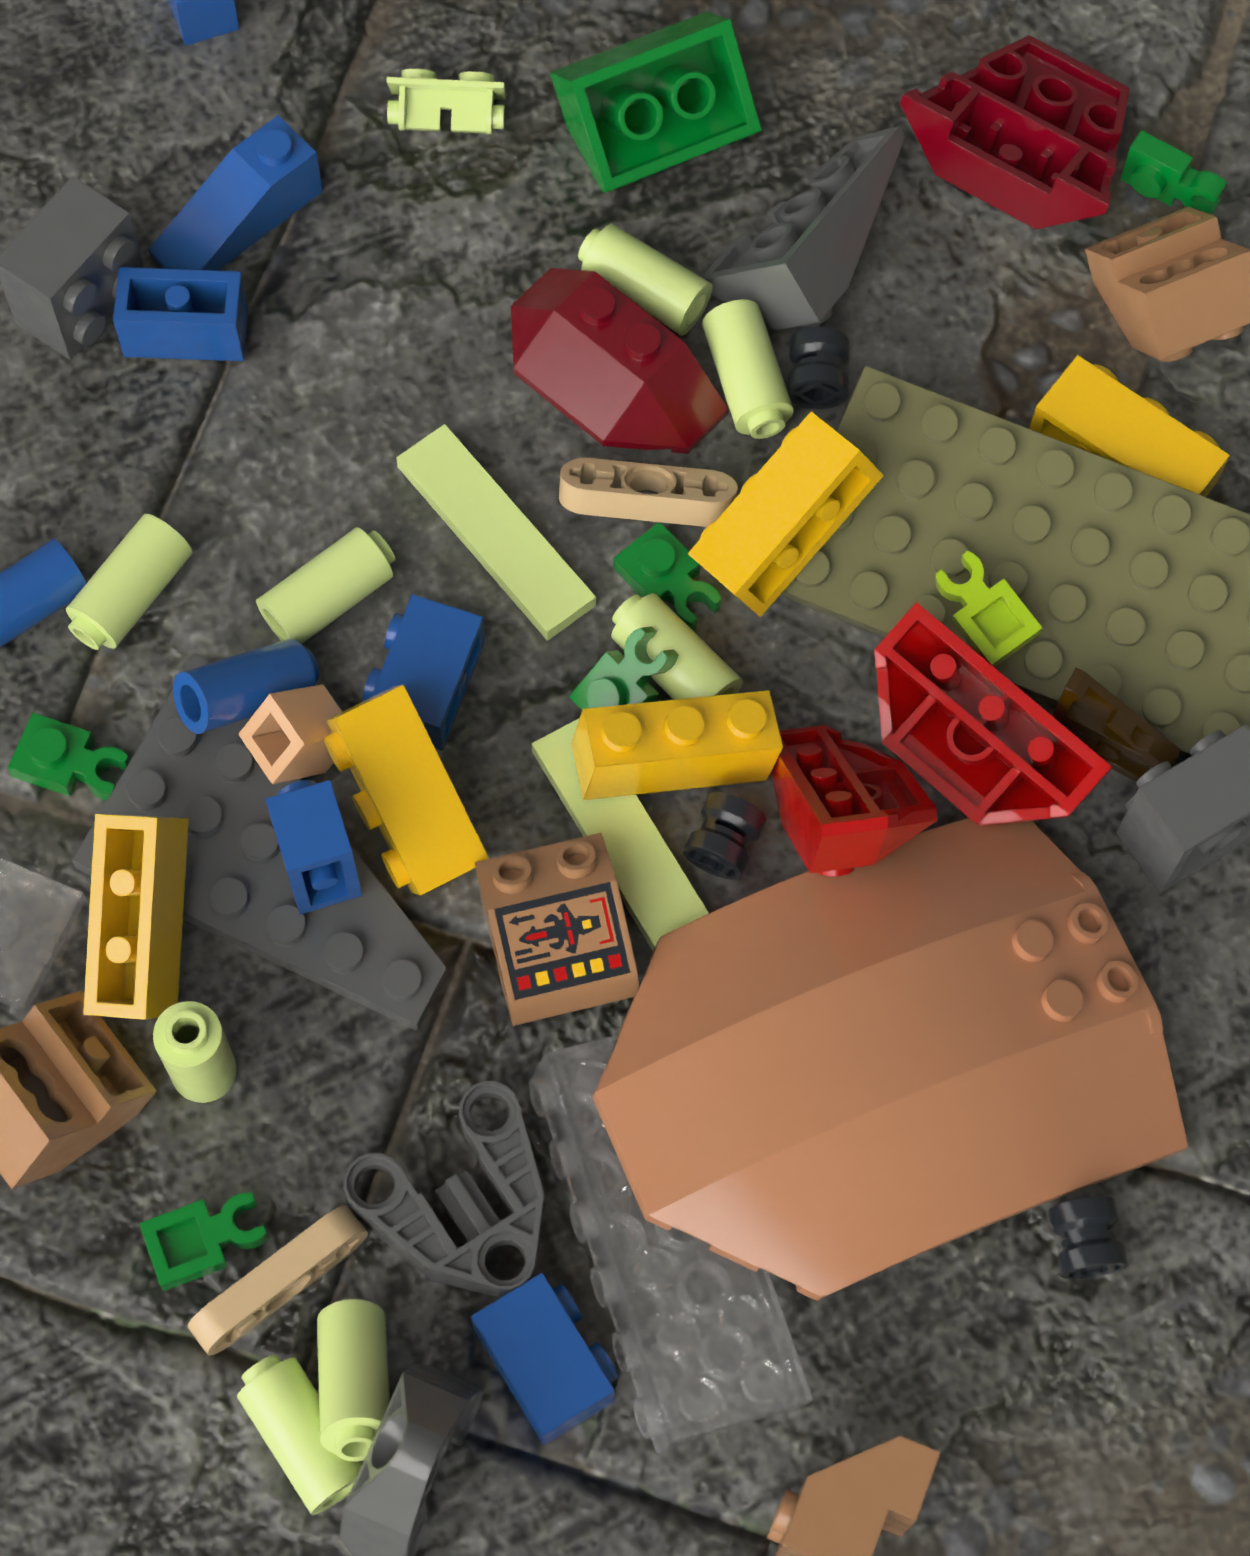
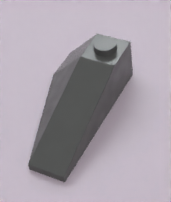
(814, 239)

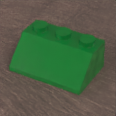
(657, 100)

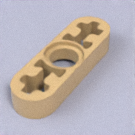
(611, 490)
(277, 1280)

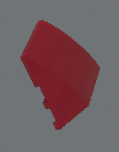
(1024, 132)

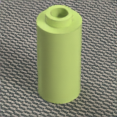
(647, 277)
(748, 368)
(127, 583)
(327, 585)
(697, 669)
(195, 1051)
(351, 1376)
(288, 1419)

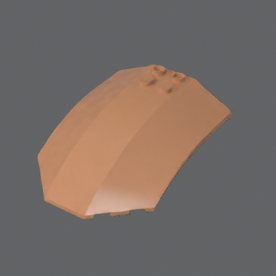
(888, 1058)

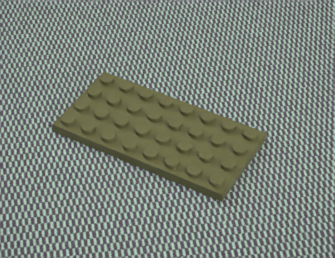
(1111, 562)

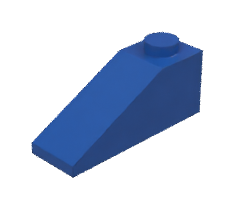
(241, 200)

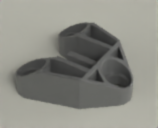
(418, 1236)
(389, 1494)

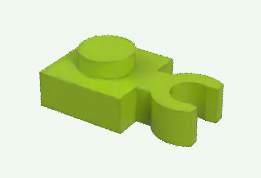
(992, 618)

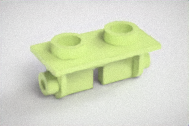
(425, 96)

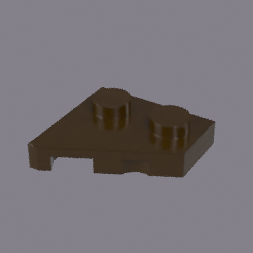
(1112, 727)

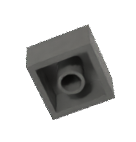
(66, 267)
(1191, 811)

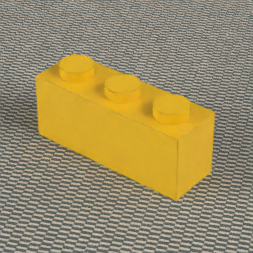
(1111, 421)
(785, 513)
(676, 744)
(404, 791)
(135, 915)

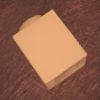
(289, 733)

